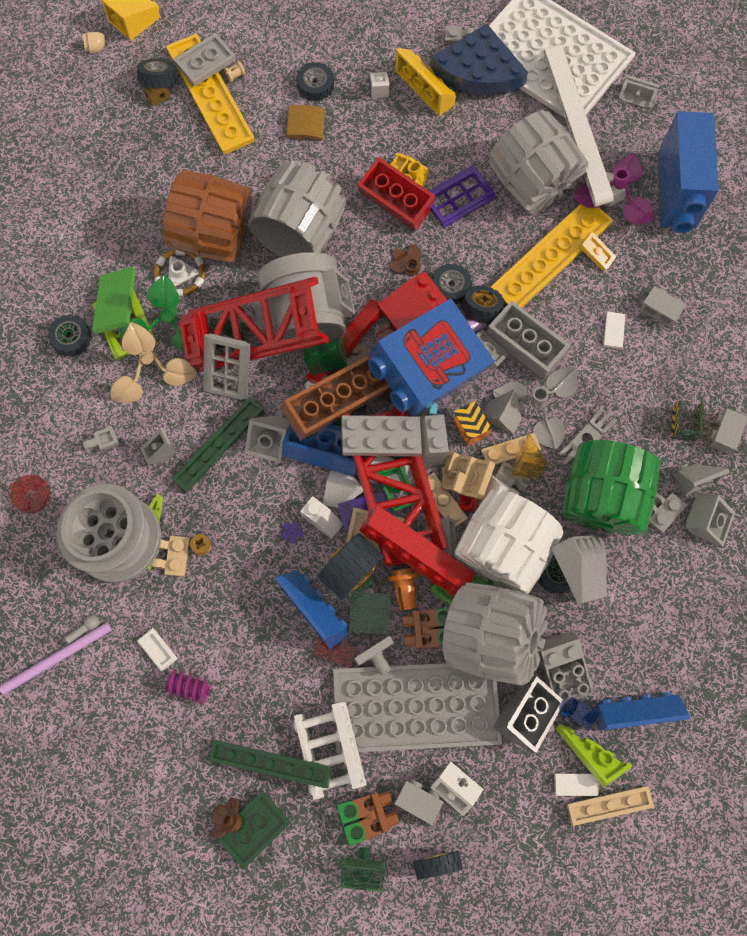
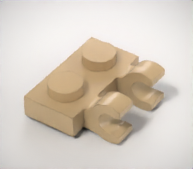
(176, 557)

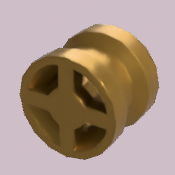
(202, 548)

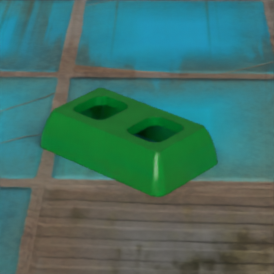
(390, 491)

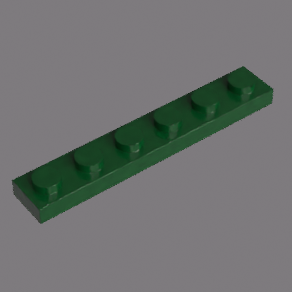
(217, 445)
(271, 763)

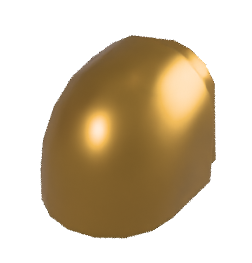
(156, 95)

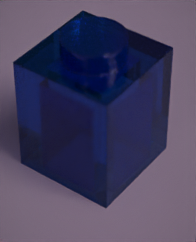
(579, 713)

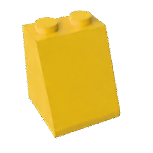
(131, 16)

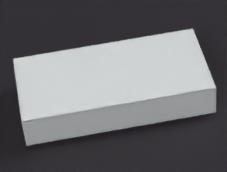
(614, 330)
(157, 649)
(575, 785)

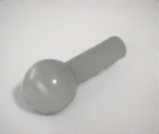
(90, 623)

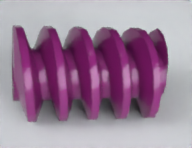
(187, 687)

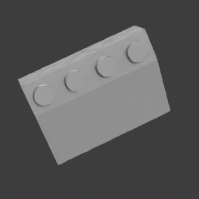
(583, 566)

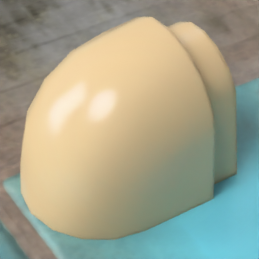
(93, 42)

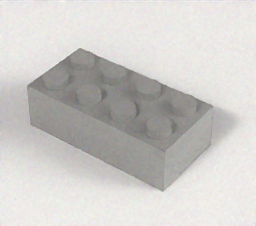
(528, 339)

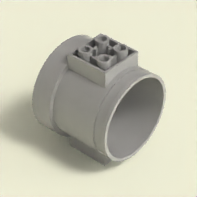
(330, 296)

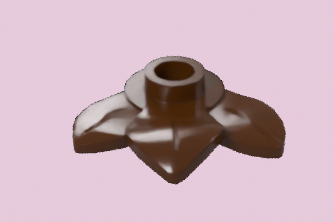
(404, 259)
(225, 819)

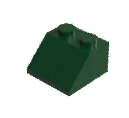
(326, 356)

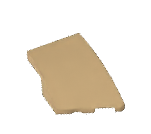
(466, 475)

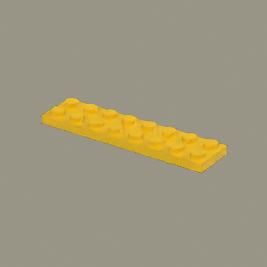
(215, 104)
(550, 255)

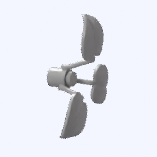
(564, 385)

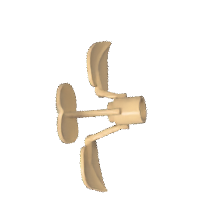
(140, 341)

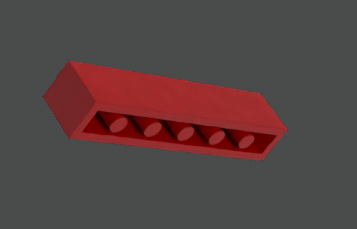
(415, 551)

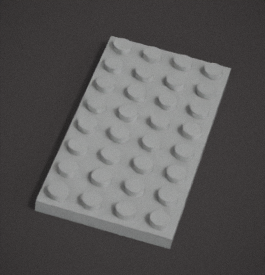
(418, 707)

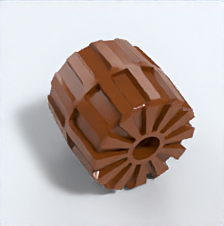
(206, 216)

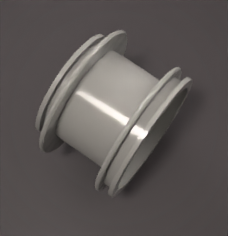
(129, 548)

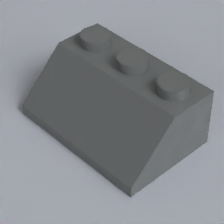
(529, 714)

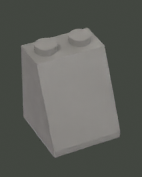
(433, 440)

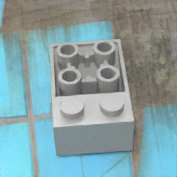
(565, 666)

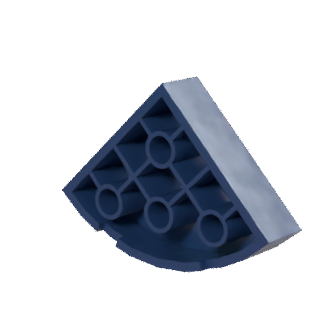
(479, 64)

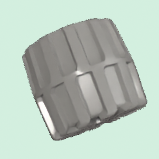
(537, 161)
(297, 210)
(494, 633)

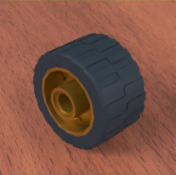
(350, 566)

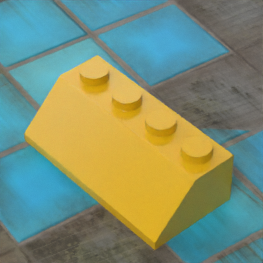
(424, 81)

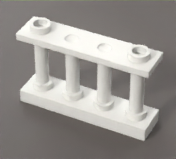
(344, 735)

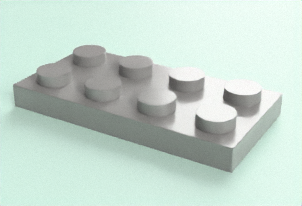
(381, 435)

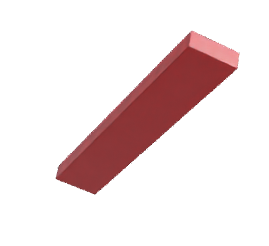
(354, 333)

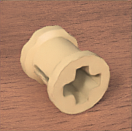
(234, 71)

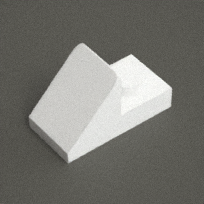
(379, 85)

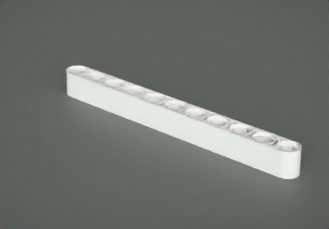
(578, 124)

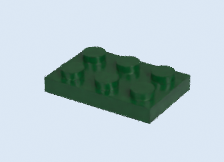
(260, 826)

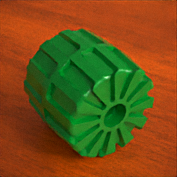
(612, 487)

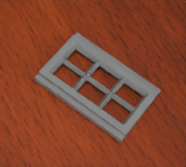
(243, 369)

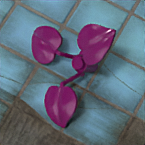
(625, 171)

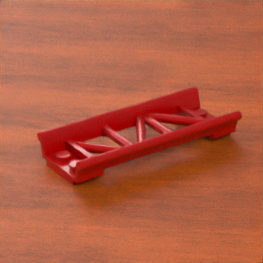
(301, 308)
(421, 493)

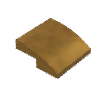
(305, 122)

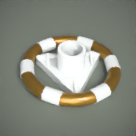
(180, 271)

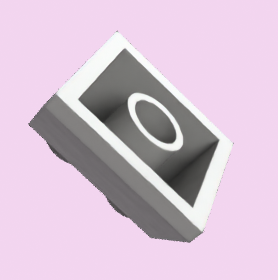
(710, 518)

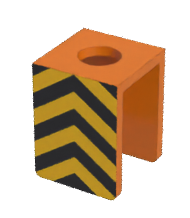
(471, 423)

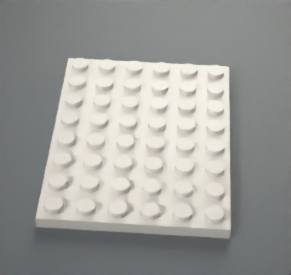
(591, 54)

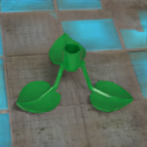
(164, 295)

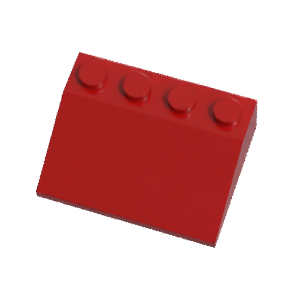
(411, 300)

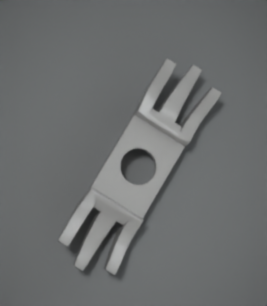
(592, 429)

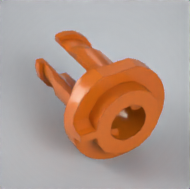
(404, 587)

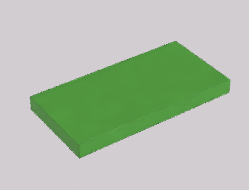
(114, 300)

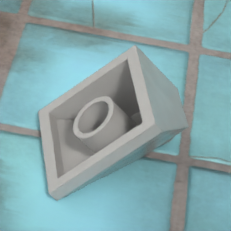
(266, 437)
(698, 477)

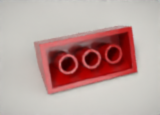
(396, 193)

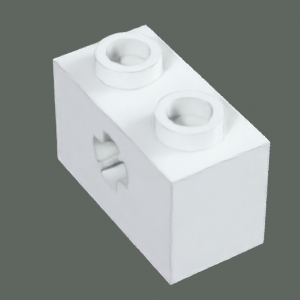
(457, 788)

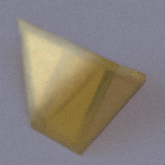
(529, 460)

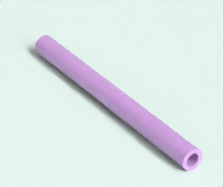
(55, 658)

